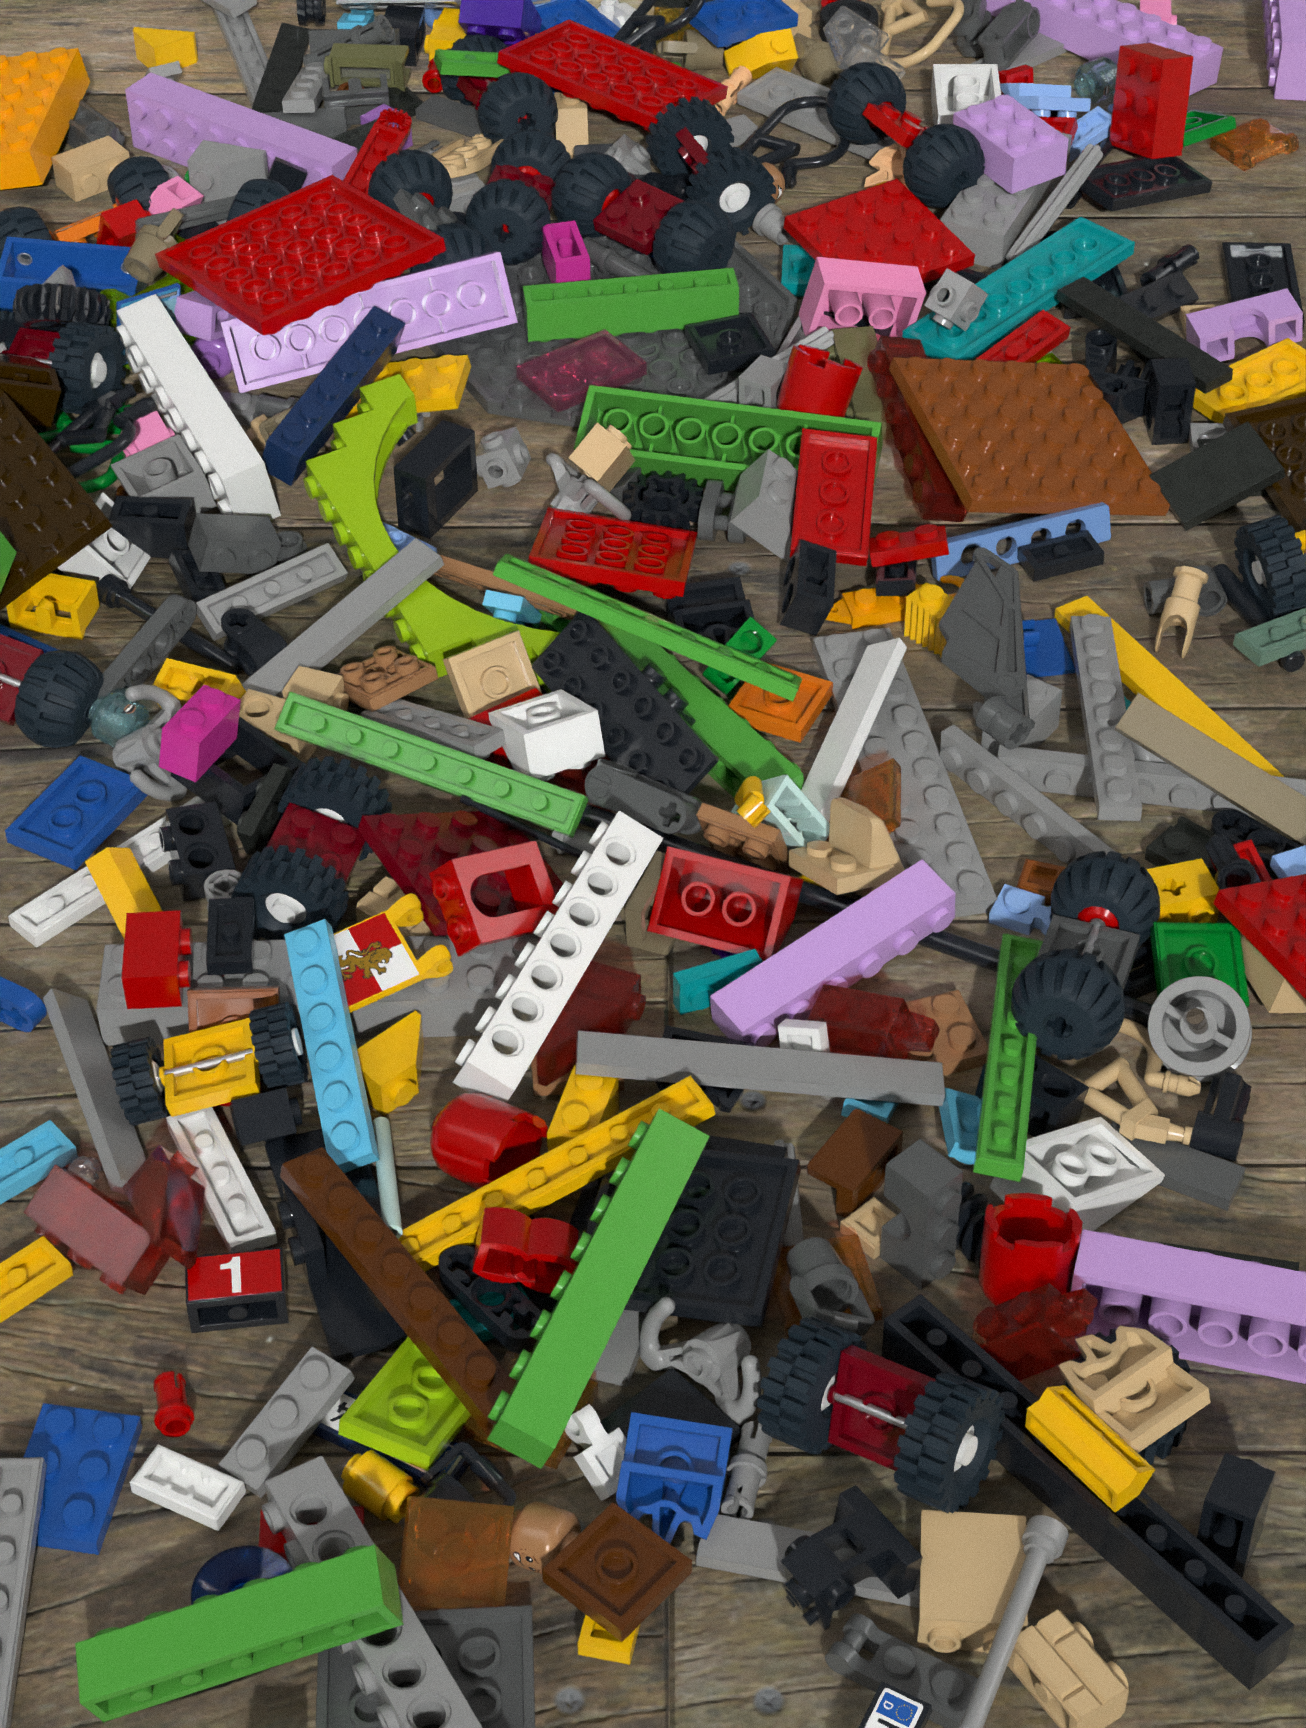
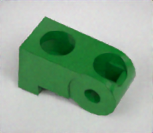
(747, 643)

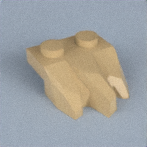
(1134, 1385)

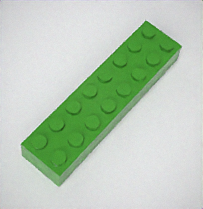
(706, 436)

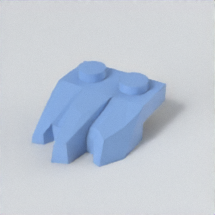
(1046, 98)

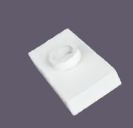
(188, 1487)

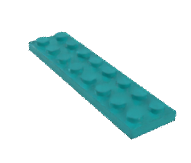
(1026, 288)

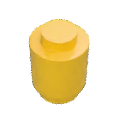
(378, 1485)

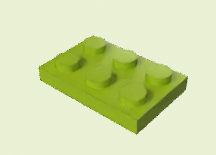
(406, 1410)

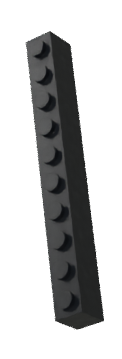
(1137, 1540)

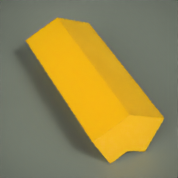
(121, 884)
(1088, 1446)

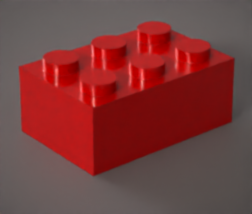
(1151, 100)

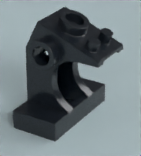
(825, 1583)

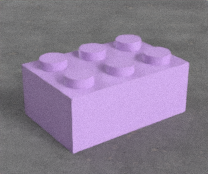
(1015, 143)

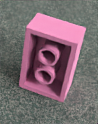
(859, 288)

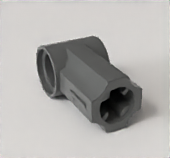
(1211, 598)

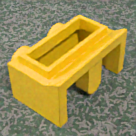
(53, 594)

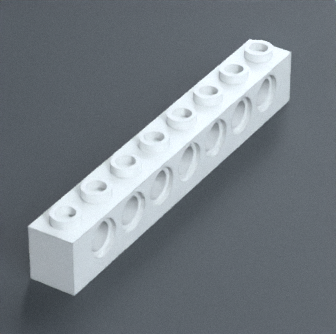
(591, 902)

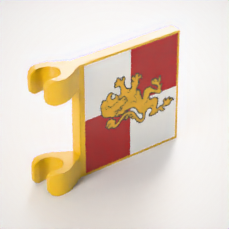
(378, 959)

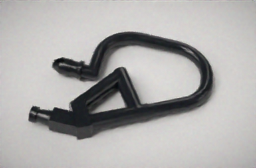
(653, 26)
(787, 149)
(101, 413)

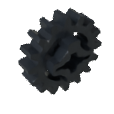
(664, 500)

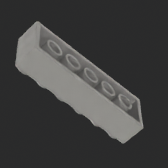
(992, 218)

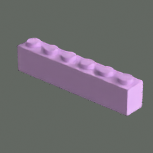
(835, 954)

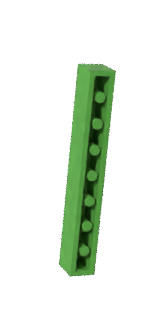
(597, 1290)

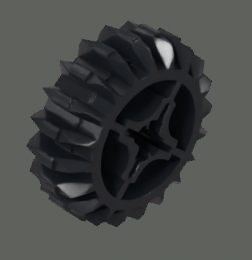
(54, 305)

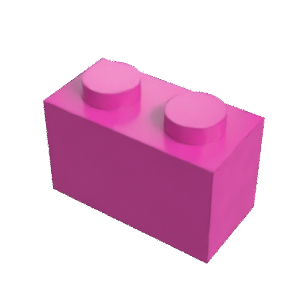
(565, 253)
(199, 733)

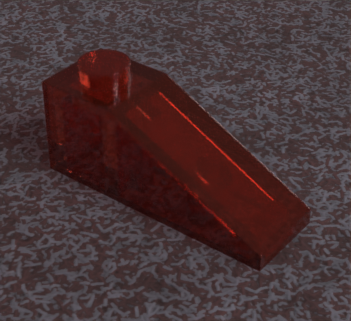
(601, 1002)
(169, 1203)

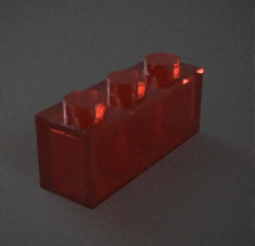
(96, 1231)

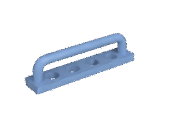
(1092, 518)

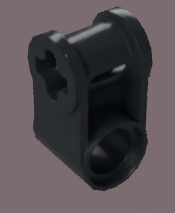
(250, 639)

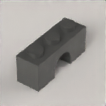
(924, 1234)

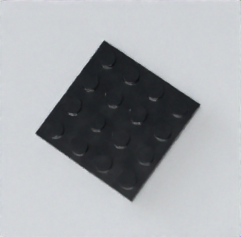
(720, 1239)

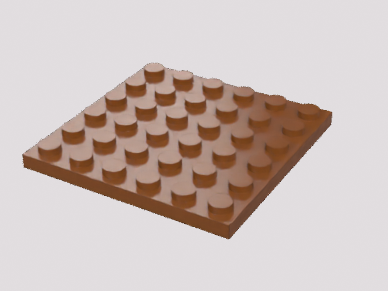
(1026, 437)

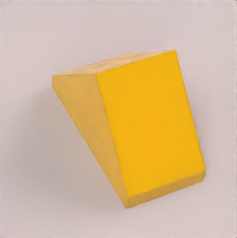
(164, 46)

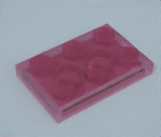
(565, 374)

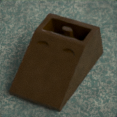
(30, 387)

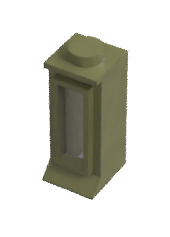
(366, 63)

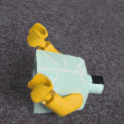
(784, 807)

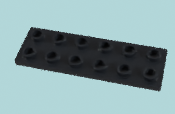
(638, 715)
(347, 1308)

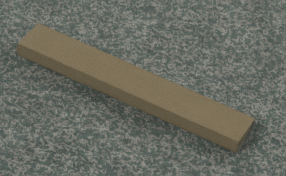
(1215, 767)

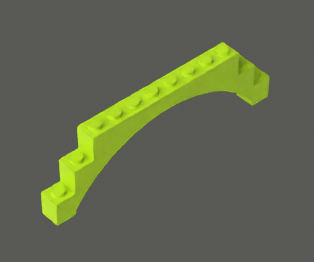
(347, 496)

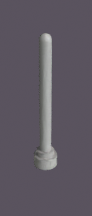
(1042, 1542)

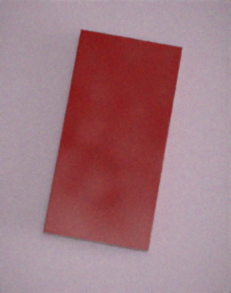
(835, 493)

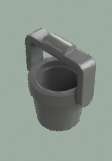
(826, 1286)

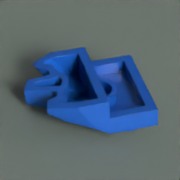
(674, 1473)

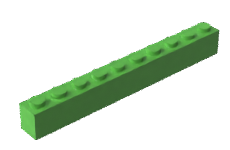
(731, 738)

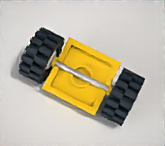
(209, 1065)

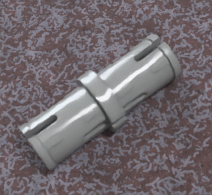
(746, 1472)

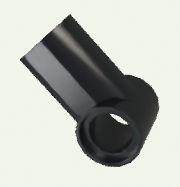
(1221, 1123)

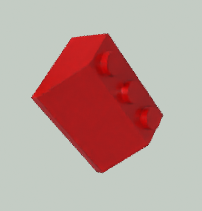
(723, 903)

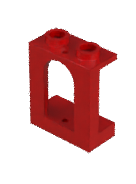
(528, 885)

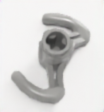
(581, 493)
(141, 748)
(707, 1359)

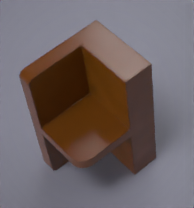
(856, 1159)

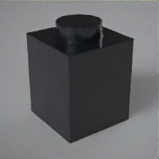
(265, 1118)

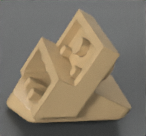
(857, 854)

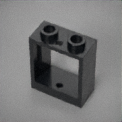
(431, 506)
(229, 794)

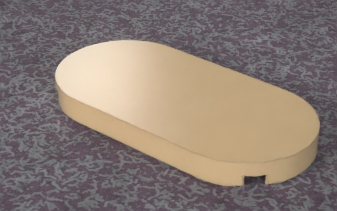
(466, 157)

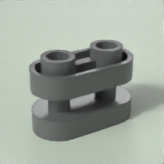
(971, 26)
(711, 516)

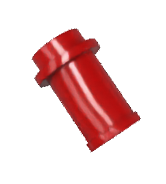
(431, 78)
(173, 1413)

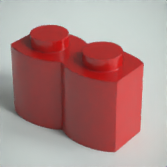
(523, 1249)

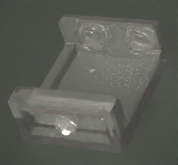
(857, 41)

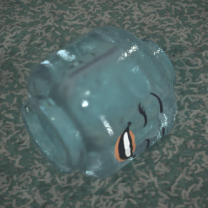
(1096, 79)
(116, 717)

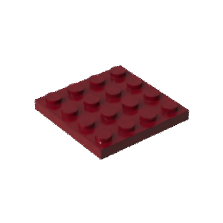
(423, 841)

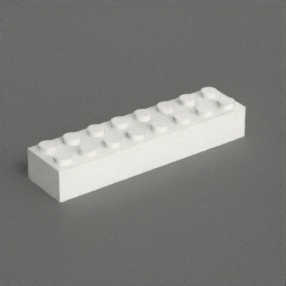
(195, 410)

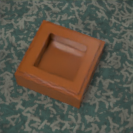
(1039, 878)

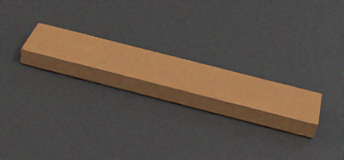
(484, 580)

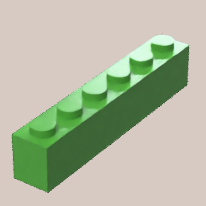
(628, 304)
(238, 1633)

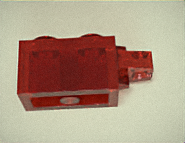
(872, 1023)
(1035, 1329)

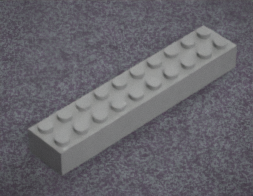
(446, 1004)

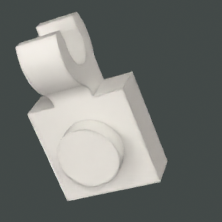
(601, 1453)

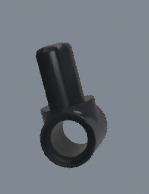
(1231, 869)

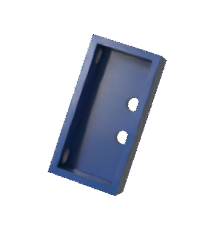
(92, 266)

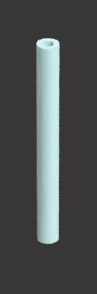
(387, 1177)

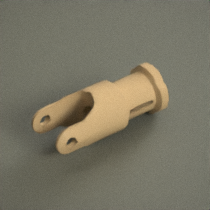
(1182, 606)

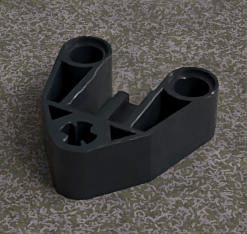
(1122, 390)

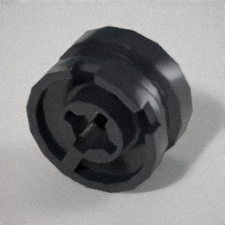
(311, 12)

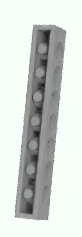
(313, 1495)

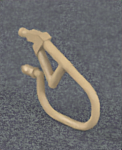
(917, 17)
(1143, 1119)

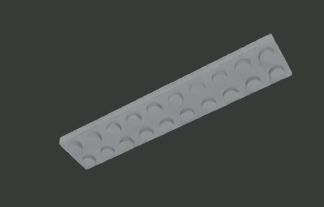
(930, 812)

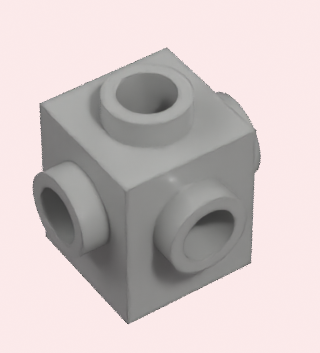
(631, 155)
(955, 301)
(502, 458)

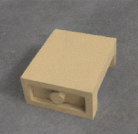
(966, 1577)

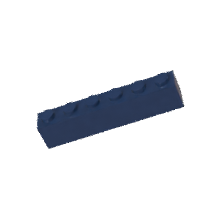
(332, 395)

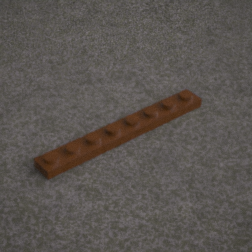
(399, 1283)

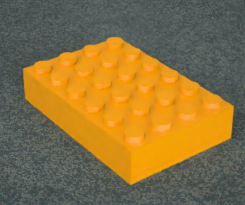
(35, 110)

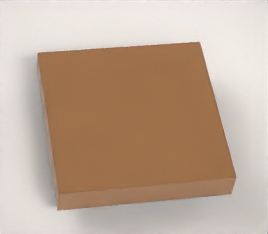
(385, 677)
(738, 838)

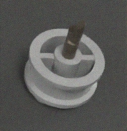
(1200, 1028)

